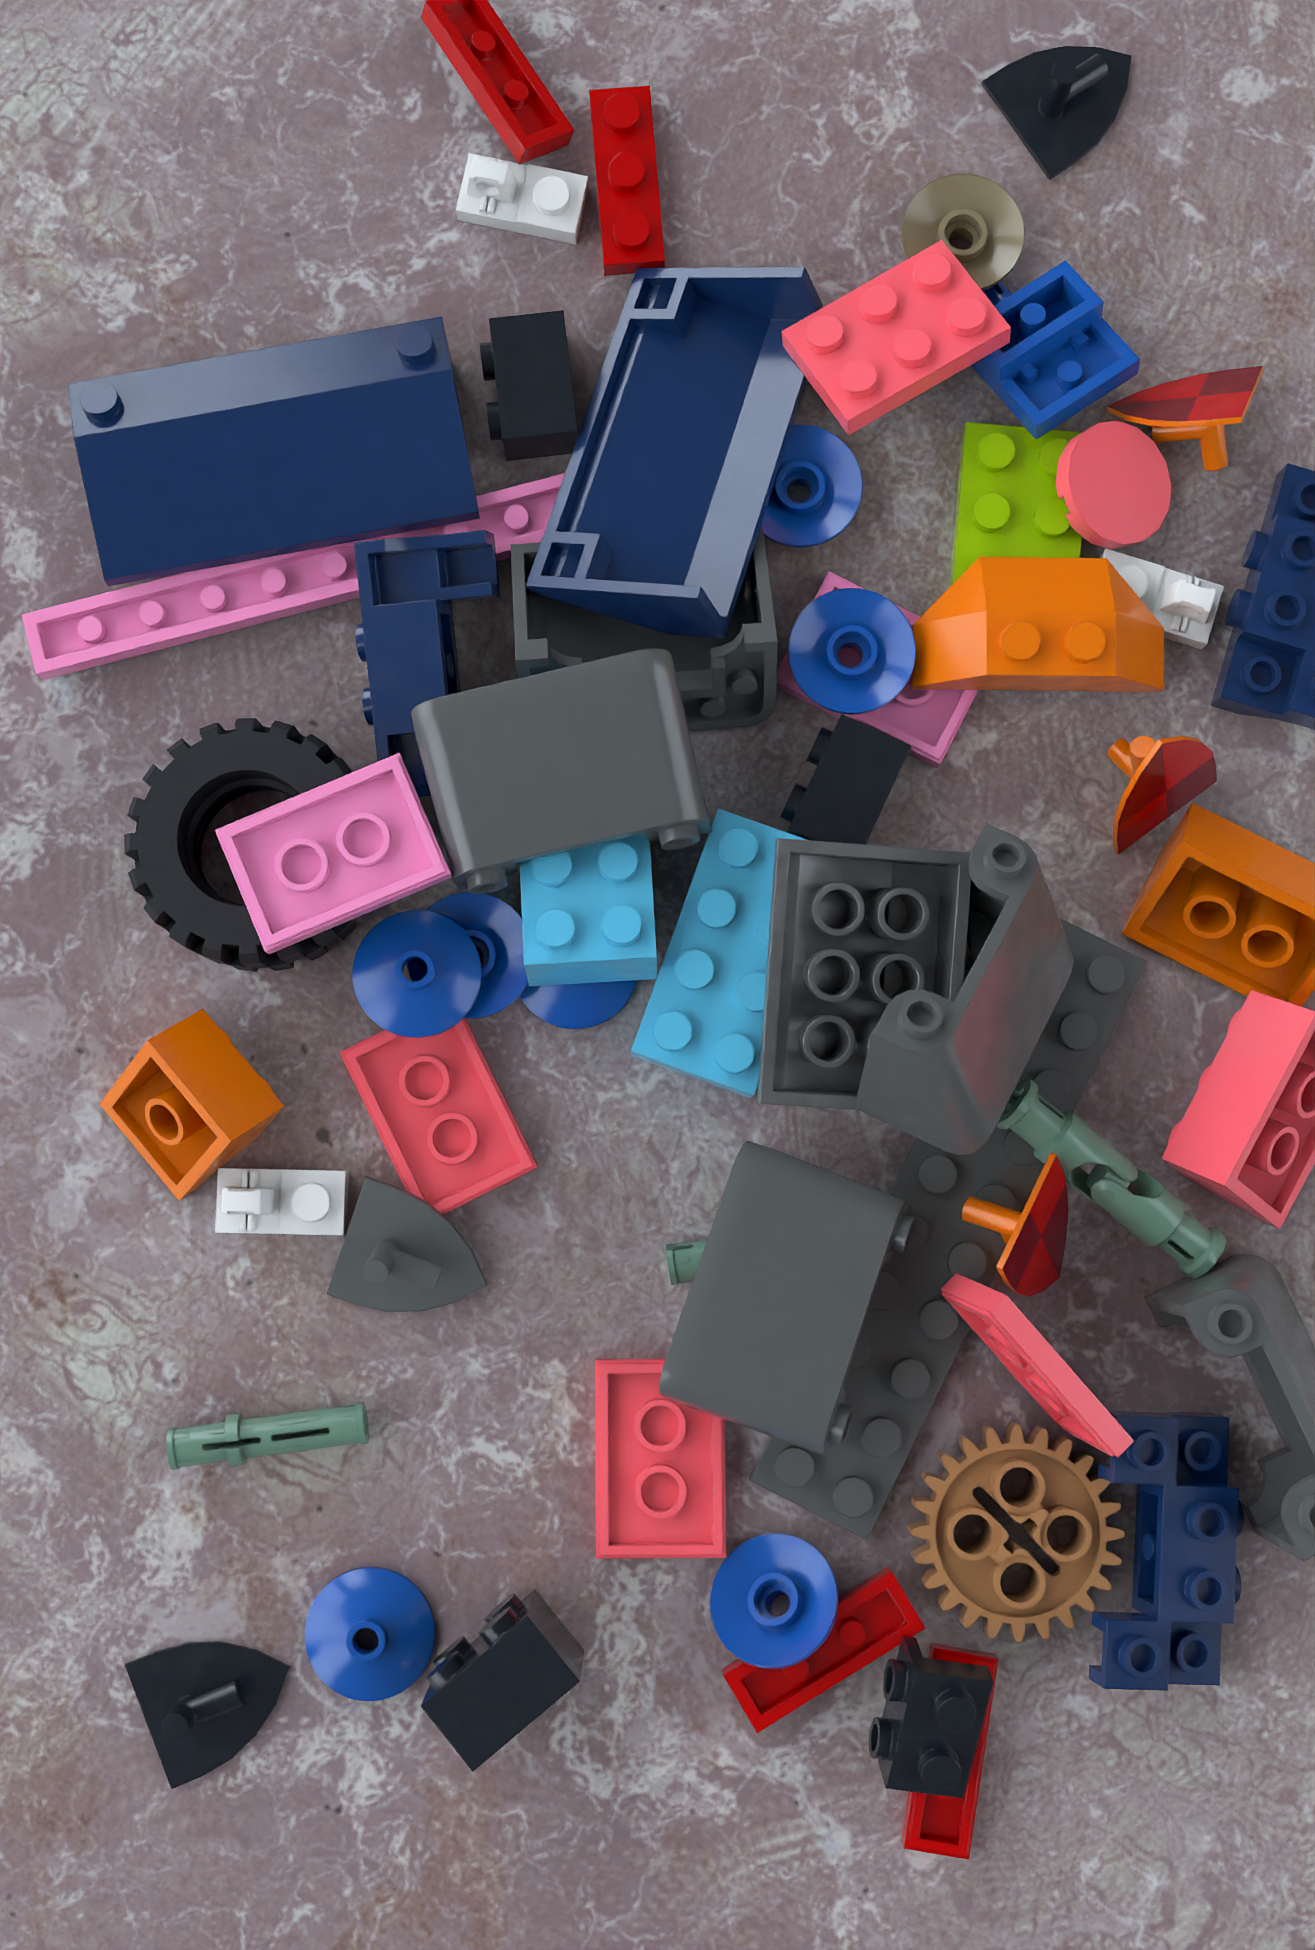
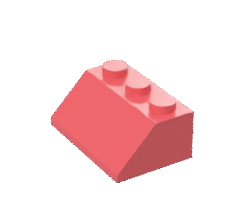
(1254, 1112)

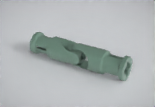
(1114, 1183)

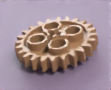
(975, 1570)

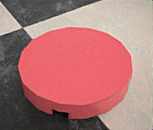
(1113, 484)

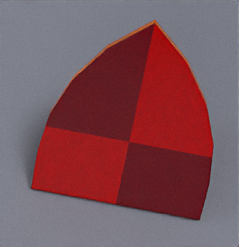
(1194, 409)
(1162, 781)
(1032, 1237)

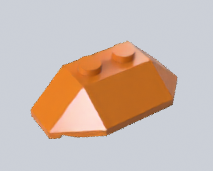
(1039, 630)

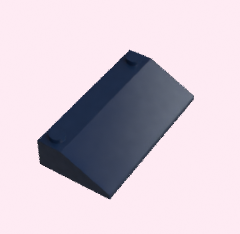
(678, 449)
(273, 451)

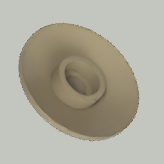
(971, 210)

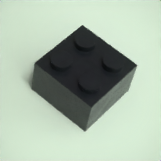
(503, 1678)

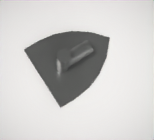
(402, 1254)

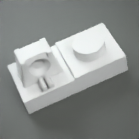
(522, 198)
(1177, 600)
(282, 1201)

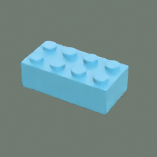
(589, 914)
(713, 977)

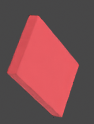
(439, 1114)
(1035, 1364)
(655, 1468)

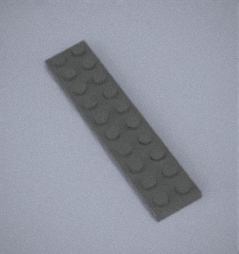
(909, 1324)

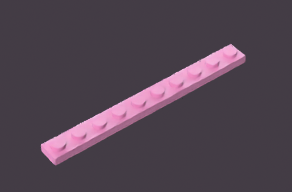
(247, 592)

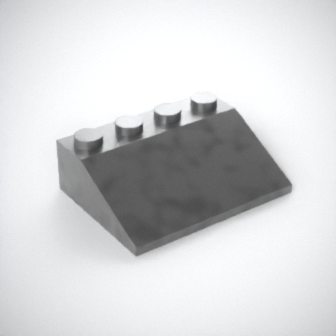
(842, 943)

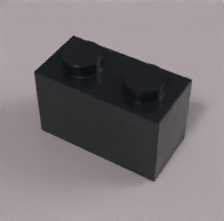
(532, 385)
(848, 786)

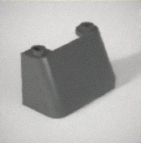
(719, 679)
(560, 765)
(953, 1065)
(783, 1298)
(1249, 1313)

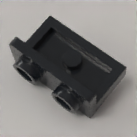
(929, 1722)

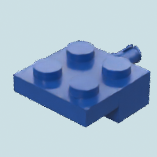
(1057, 352)

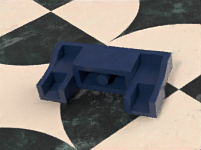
(410, 628)
(1272, 639)
(1181, 1553)

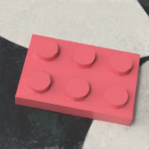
(895, 337)

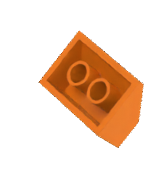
(1231, 908)

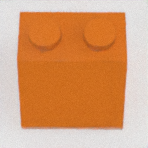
(190, 1103)

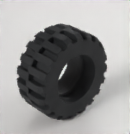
(176, 819)

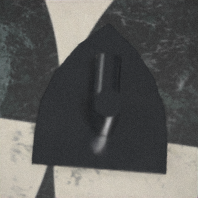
(1061, 101)
(204, 1702)

